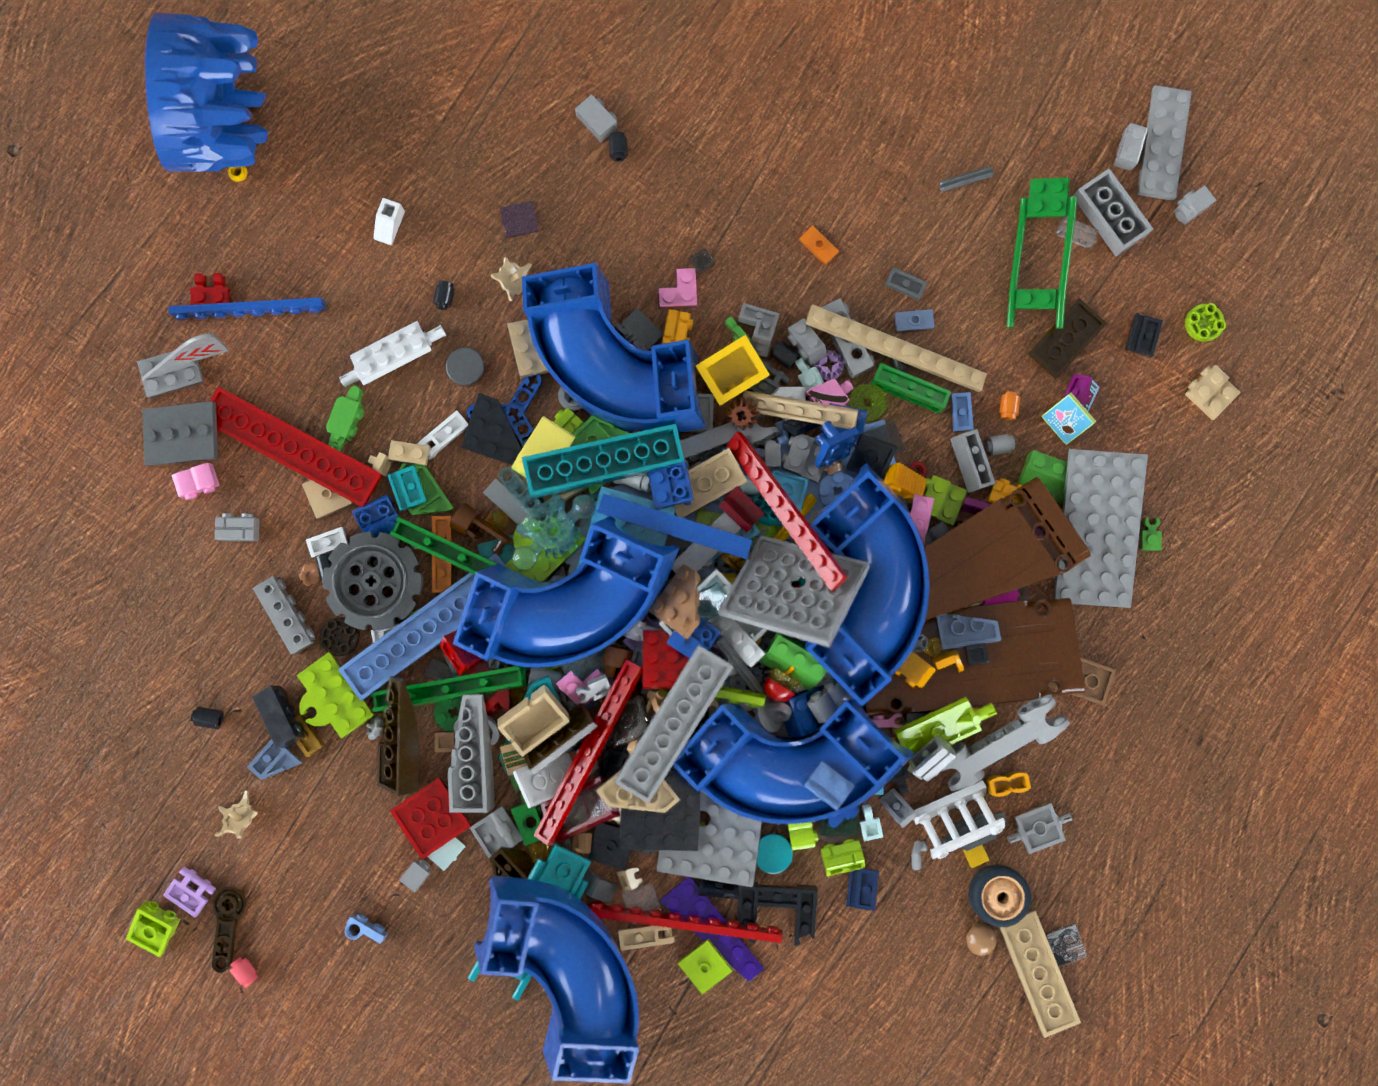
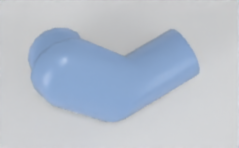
(784, 435)

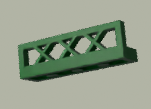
(911, 388)

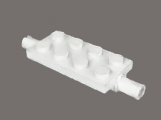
(391, 353)

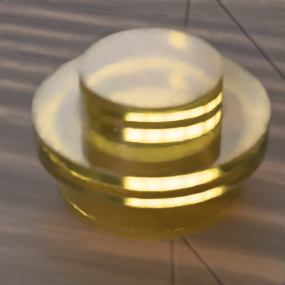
(934, 647)

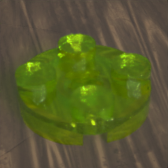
(871, 392)

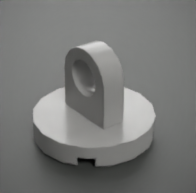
(772, 715)

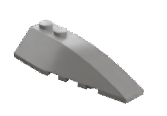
(471, 764)

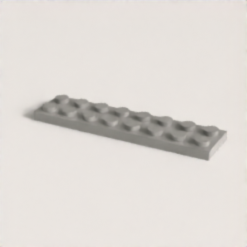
(673, 724)

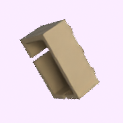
(533, 720)

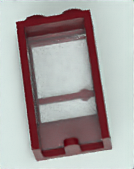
(586, 812)

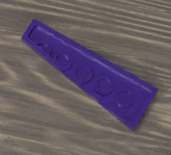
(686, 901)

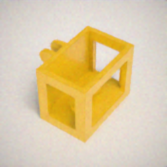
(732, 370)

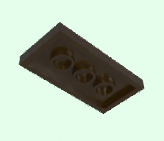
(1062, 346)
(580, 725)

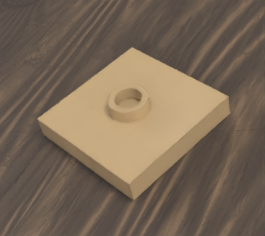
(324, 500)

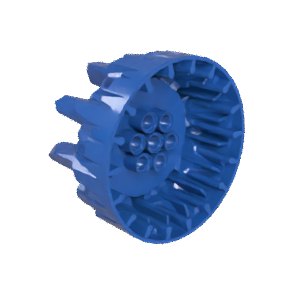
(193, 93)

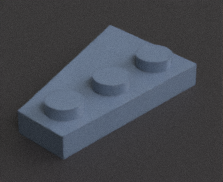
(962, 631)

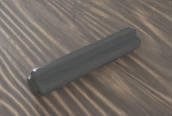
(966, 178)

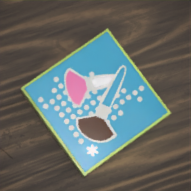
(1068, 418)

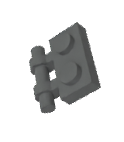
(768, 386)

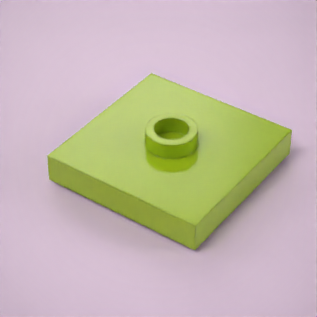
(705, 966)

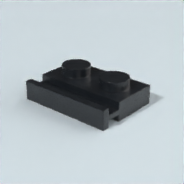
(1144, 335)

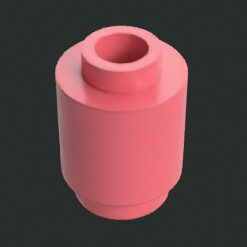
(243, 971)

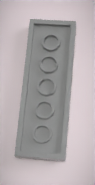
(1164, 143)

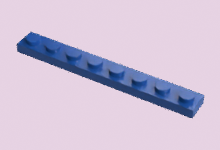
(239, 309)

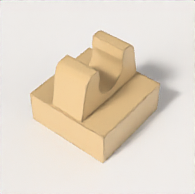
(380, 463)
(628, 879)

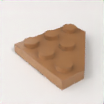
(679, 602)

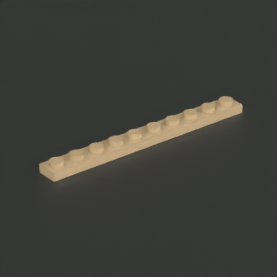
(895, 348)

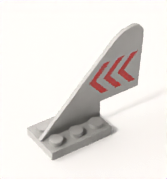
(179, 367)

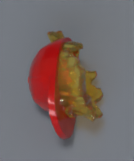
(780, 686)

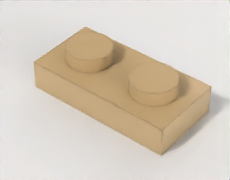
(409, 453)

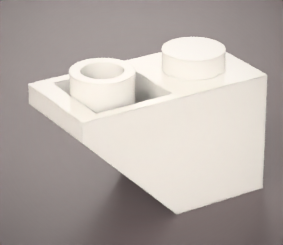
(388, 221)

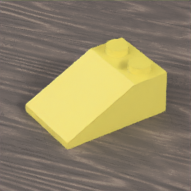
(544, 438)

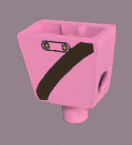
(830, 392)

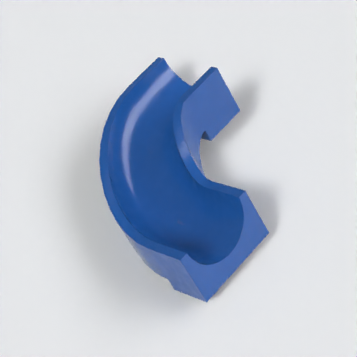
(597, 366)
(892, 602)
(569, 617)
(766, 774)
(578, 965)

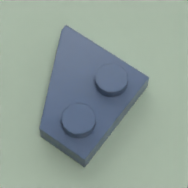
(273, 761)

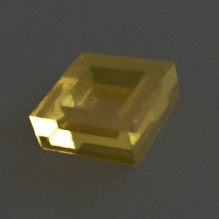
(539, 850)

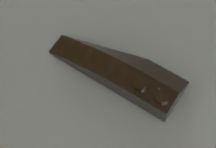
(399, 750)

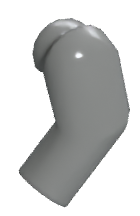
(916, 854)

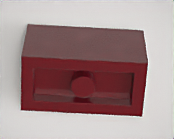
(741, 509)

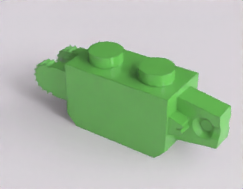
(345, 418)

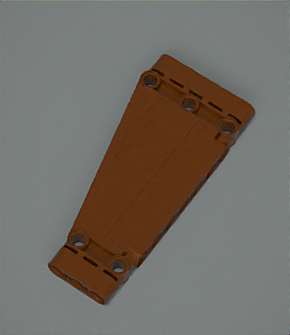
(1001, 551)

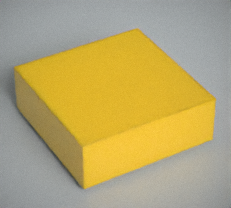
(976, 856)

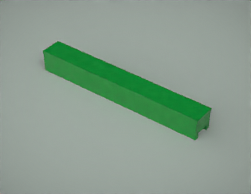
(440, 547)
(456, 687)

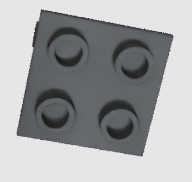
(639, 330)

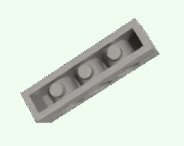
(854, 366)

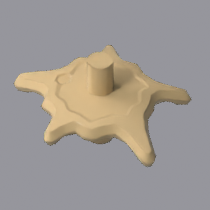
(510, 277)
(237, 817)

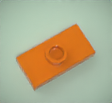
(818, 245)

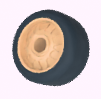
(985, 889)

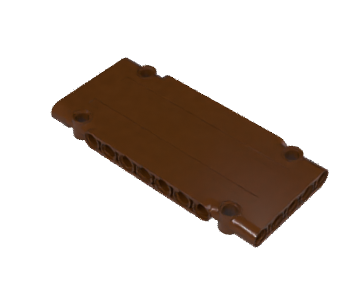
(1020, 666)

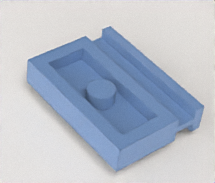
(829, 785)

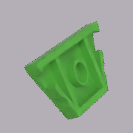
(435, 496)

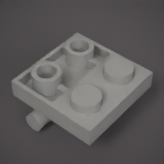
(496, 831)

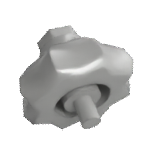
(374, 728)

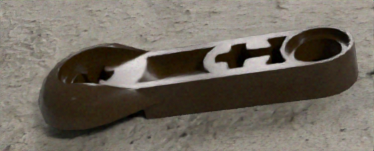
(226, 924)

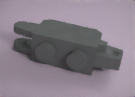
(980, 821)

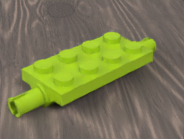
(950, 723)

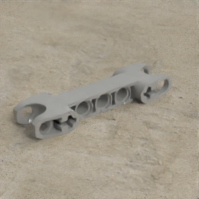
(717, 438)
(1028, 727)

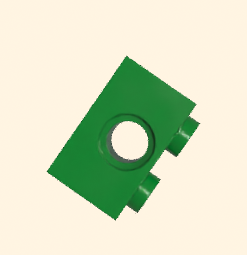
(520, 815)

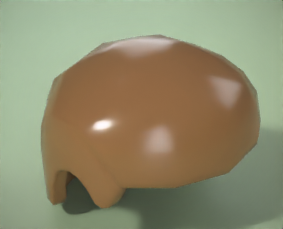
(981, 939)

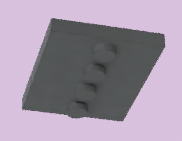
(180, 433)

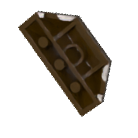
(511, 863)

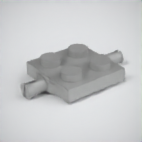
(1039, 828)

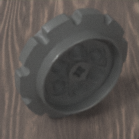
(340, 580)

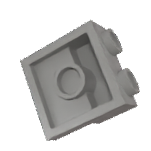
(802, 457)

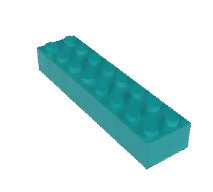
(602, 461)

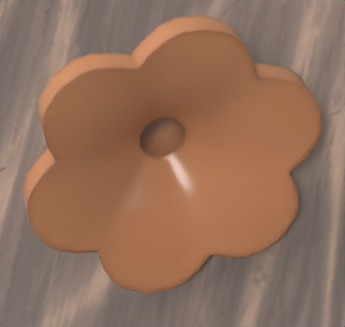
(309, 574)

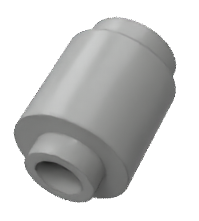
(1000, 444)

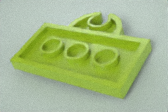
(544, 566)
(332, 697)

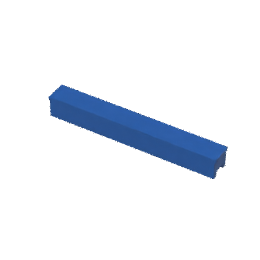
(675, 526)

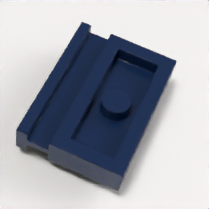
(863, 889)

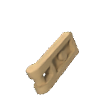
(644, 937)

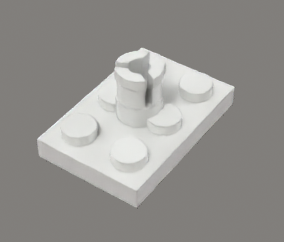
(545, 783)

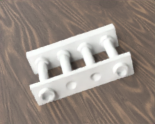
(959, 800)

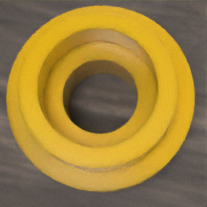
(237, 178)

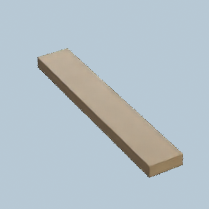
(802, 410)

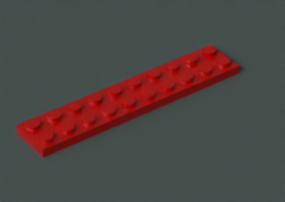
(294, 448)

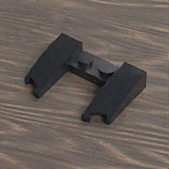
(801, 898)

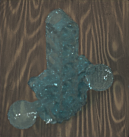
(526, 556)

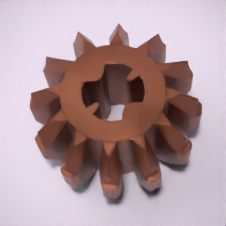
(750, 413)

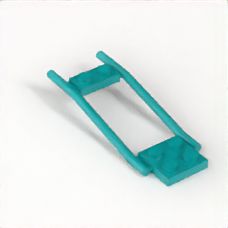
(562, 870)

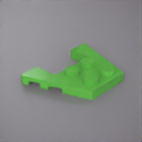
(595, 430)

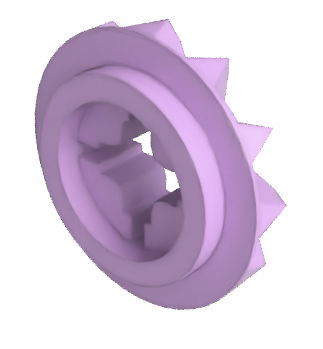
(836, 369)

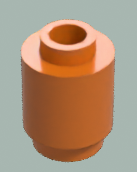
(1009, 406)

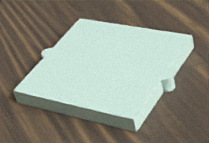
(447, 853)

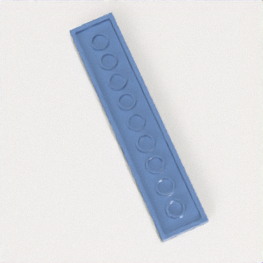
(409, 639)

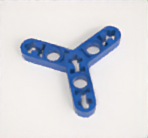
(516, 404)

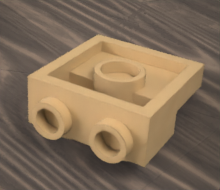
(1212, 391)

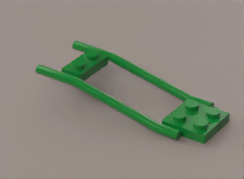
(1046, 200)

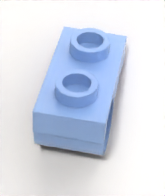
(373, 931)

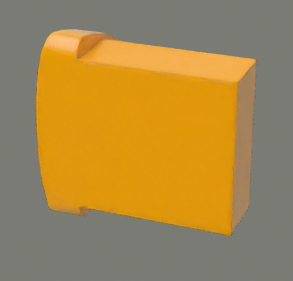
(948, 658)

